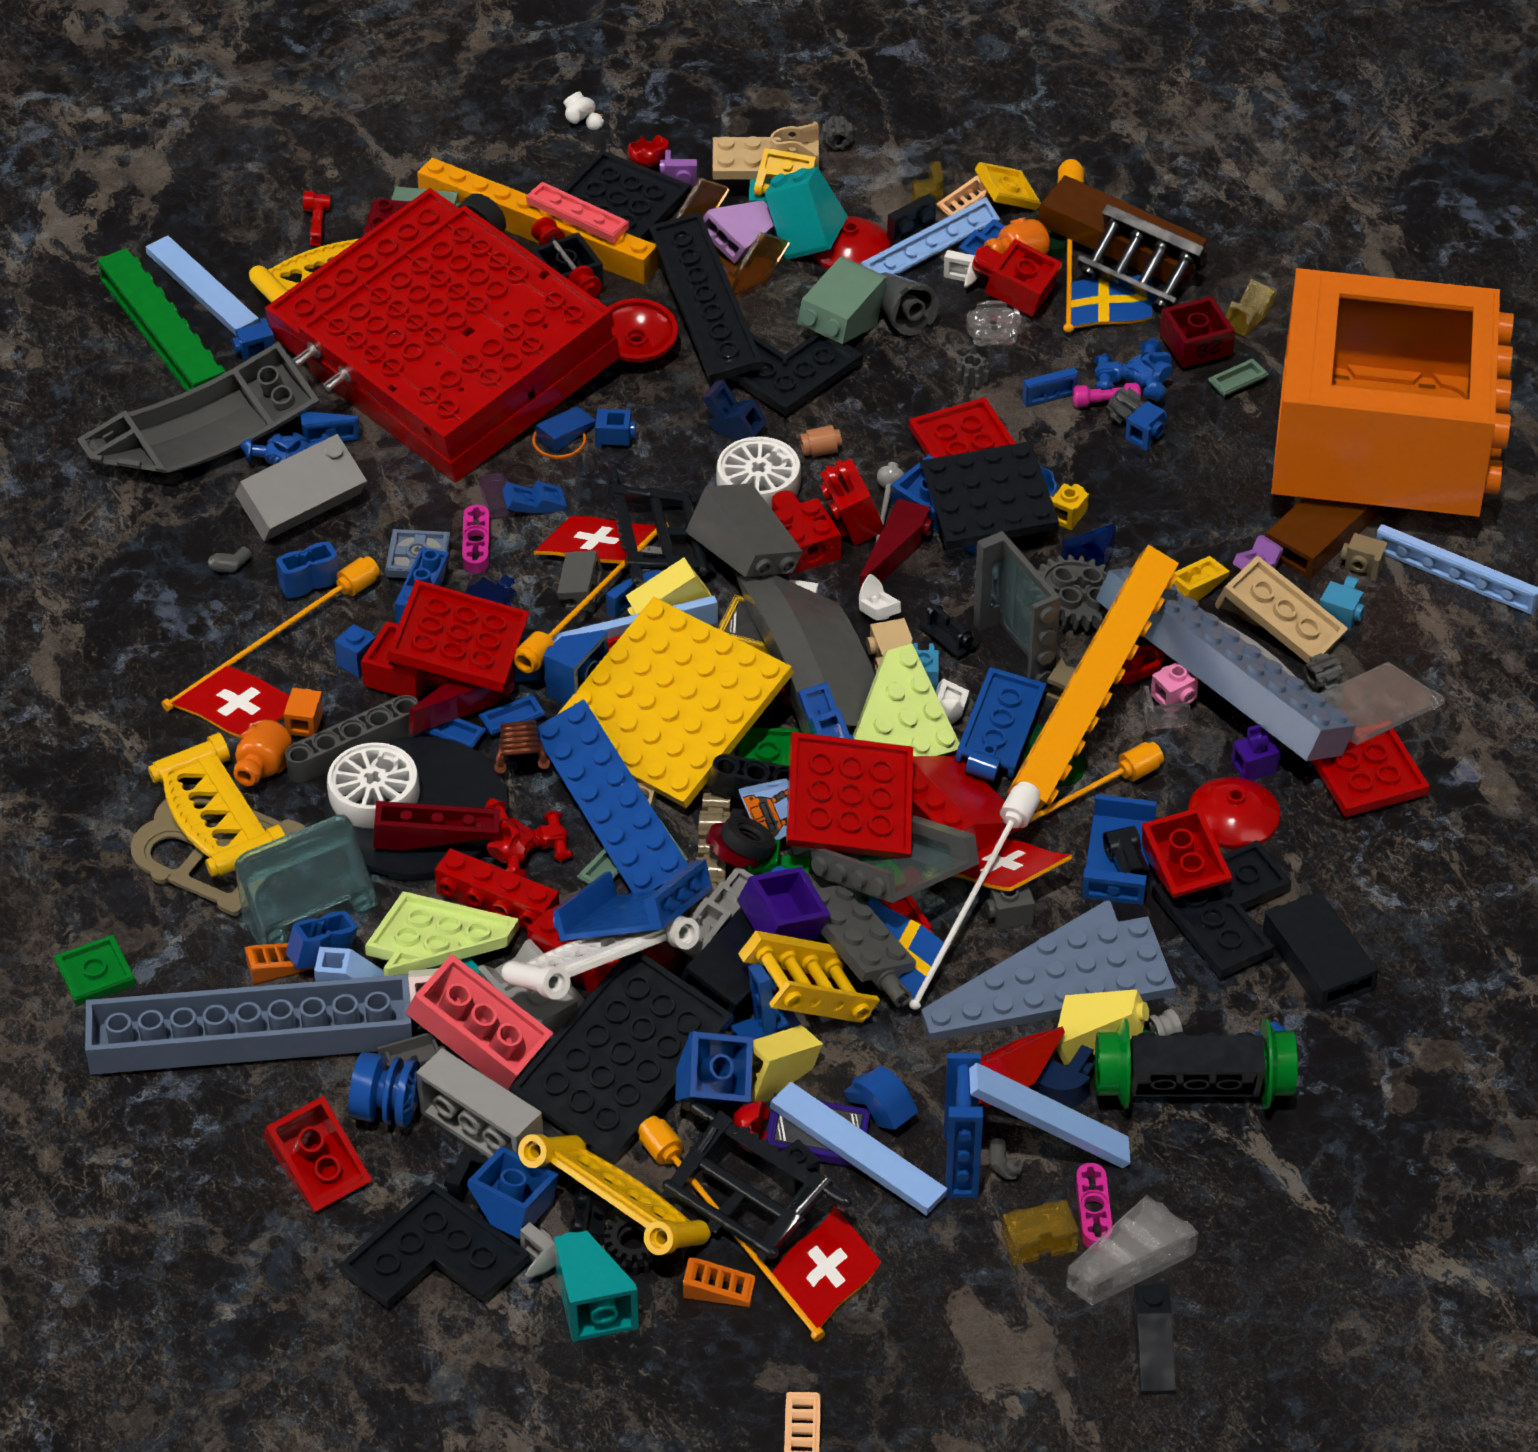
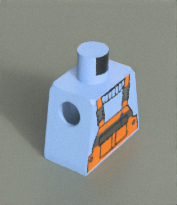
(768, 805)

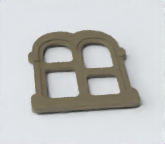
(165, 828)

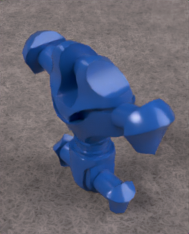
(1147, 369)
(279, 447)

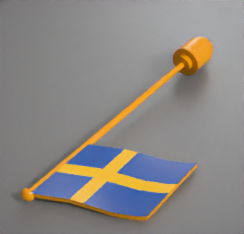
(1095, 299)

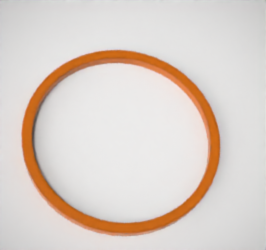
(558, 456)

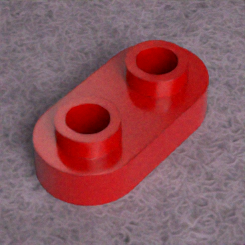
(1138, 666)

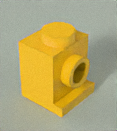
(1072, 500)

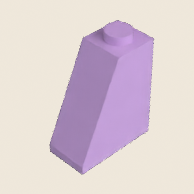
(737, 226)

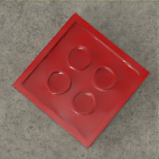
(960, 429)
(1372, 775)

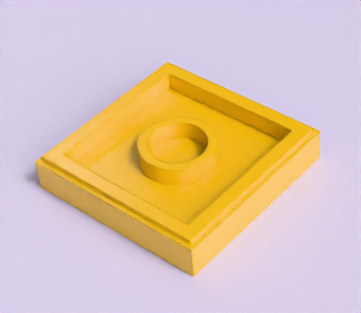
(1007, 186)

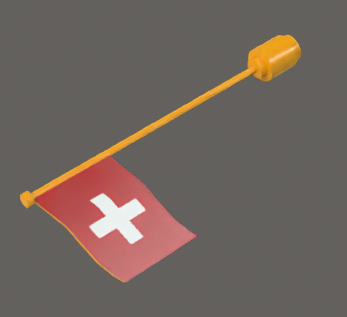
(578, 535)
(237, 698)
(1023, 862)
(815, 1272)

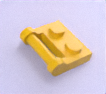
(778, 162)

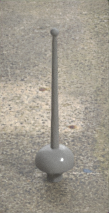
(886, 477)

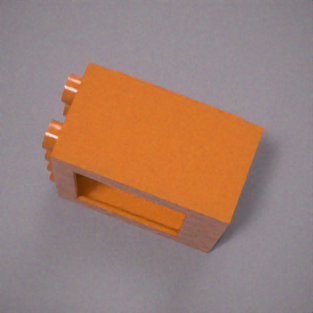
(1393, 393)

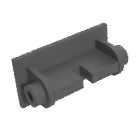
(418, 1048)

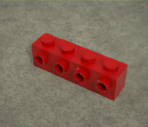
(492, 888)

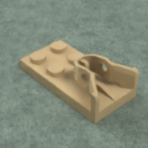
(742, 155)
(1281, 608)

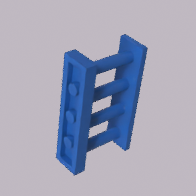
(962, 1128)

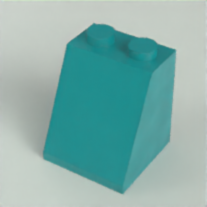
(804, 211)
(593, 1288)

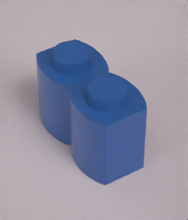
(307, 569)
(307, 935)

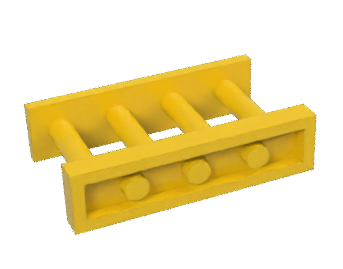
(812, 958)

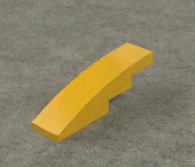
(1200, 578)

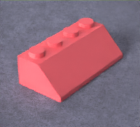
(478, 1022)

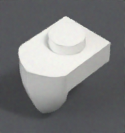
(959, 267)
(875, 601)
(952, 699)

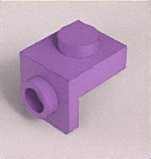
(679, 169)
(1264, 548)

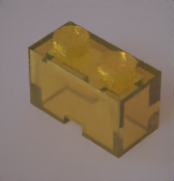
(1039, 1231)

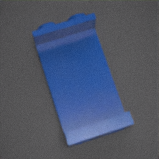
(1101, 874)

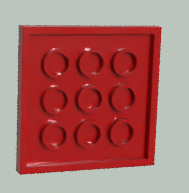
(458, 635)
(850, 796)

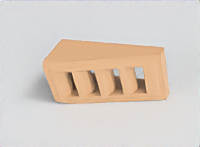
(966, 191)
(802, 1407)

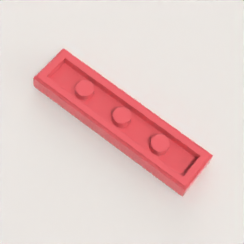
(577, 212)

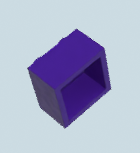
(784, 904)

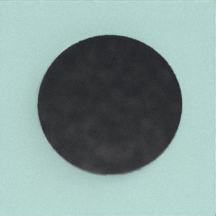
(448, 777)

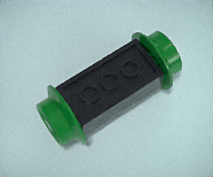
(1196, 1064)

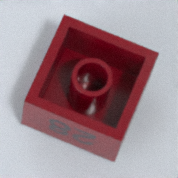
(1197, 332)

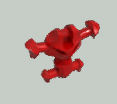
(517, 839)

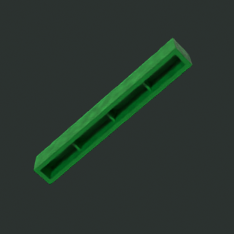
(158, 320)

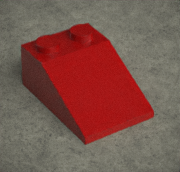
(1184, 853)
(1024, 1057)
(316, 1154)

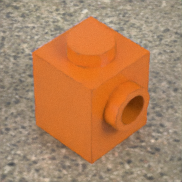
(303, 712)

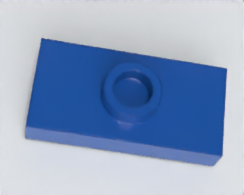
(1049, 386)

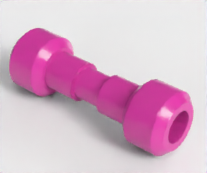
(1083, 396)

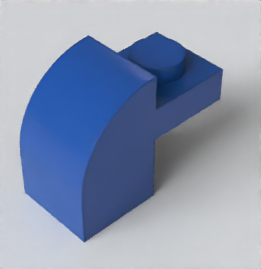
(884, 1097)

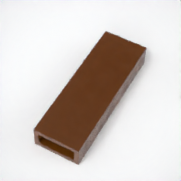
(1077, 214)
(1317, 531)

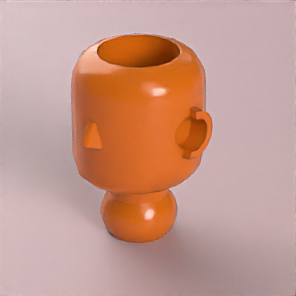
(1025, 230)
(261, 752)

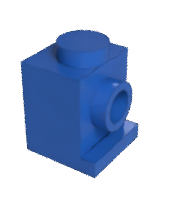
(253, 339)
(1145, 425)
(614, 427)

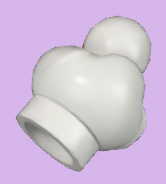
(582, 108)

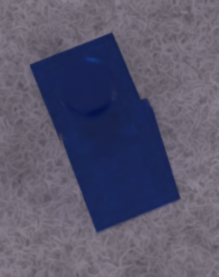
(1091, 545)

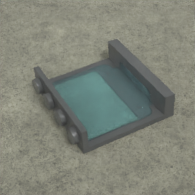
(1019, 600)
(935, 856)

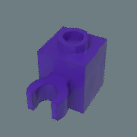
(1256, 754)

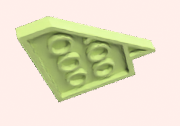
(905, 707)
(426, 931)

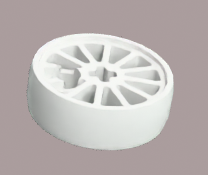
(762, 463)
(373, 775)

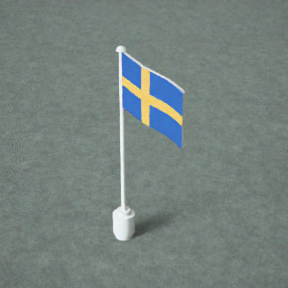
(919, 941)

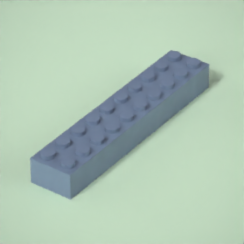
(1241, 674)
(246, 1024)

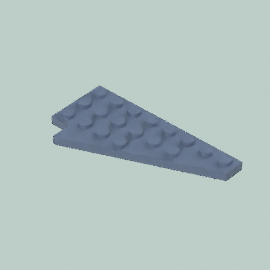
(1078, 958)

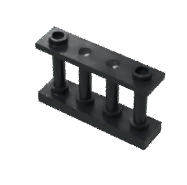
(1141, 231)

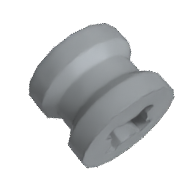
(1164, 1024)

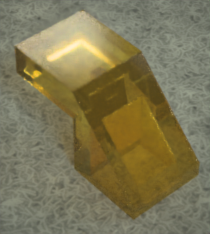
(933, 185)
(1252, 307)

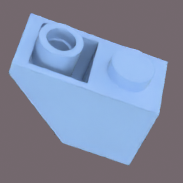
(343, 964)

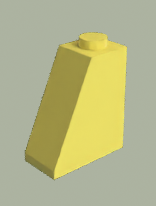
(673, 585)
(1093, 1012)
(782, 1060)

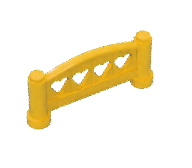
(272, 284)
(206, 763)
(661, 1234)

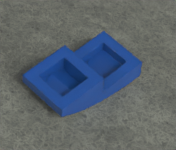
(977, 239)
(538, 499)
(617, 601)

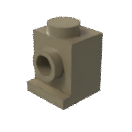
(1364, 555)

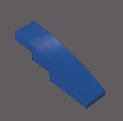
(822, 712)

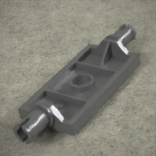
(865, 942)

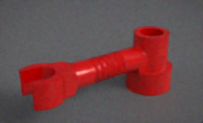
(317, 204)

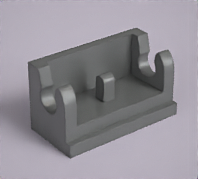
(579, 577)

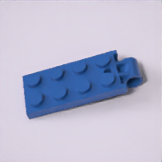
(999, 724)

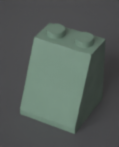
(843, 301)

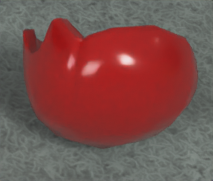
(648, 152)
(752, 1116)

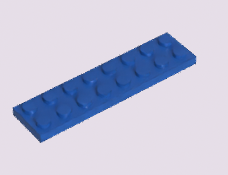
(610, 799)

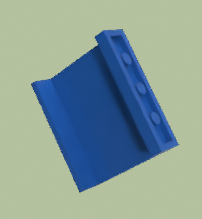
(602, 912)

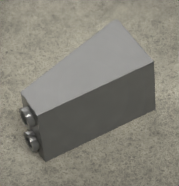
(743, 531)

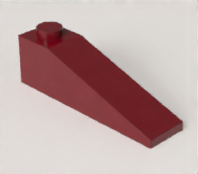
(899, 539)
(454, 701)
(425, 825)

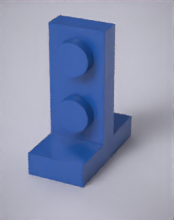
(766, 1019)

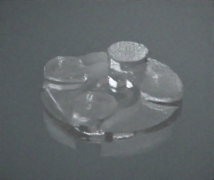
(1003, 332)

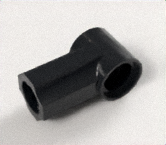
(1125, 849)

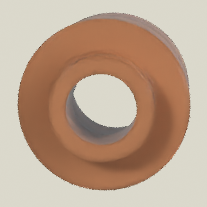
(820, 441)

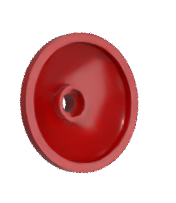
(856, 241)
(643, 329)
(1237, 811)

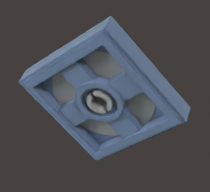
(406, 546)

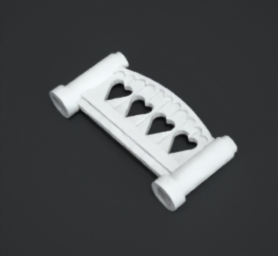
(555, 980)

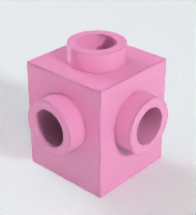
(1174, 685)

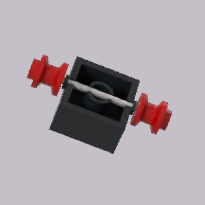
(568, 255)

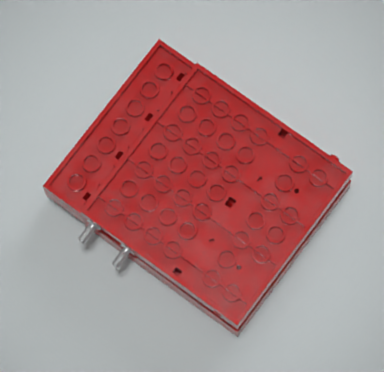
(445, 332)

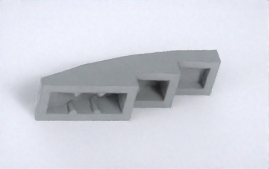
(718, 909)

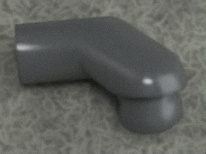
(229, 562)
(1000, 1164)

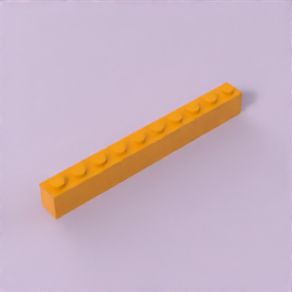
(626, 257)
(1096, 672)

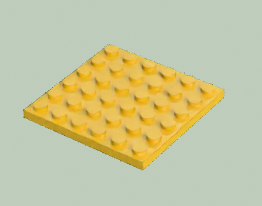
(678, 697)

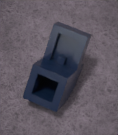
(731, 417)
(1067, 1083)

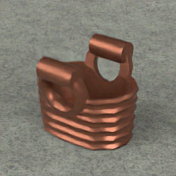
(519, 739)

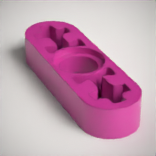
(480, 547)
(1099, 1194)

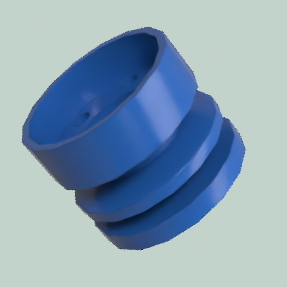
(379, 1088)

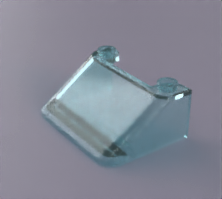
(302, 877)

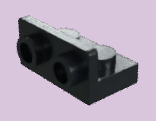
(911, 219)

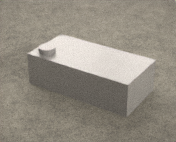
(300, 487)
(474, 1105)

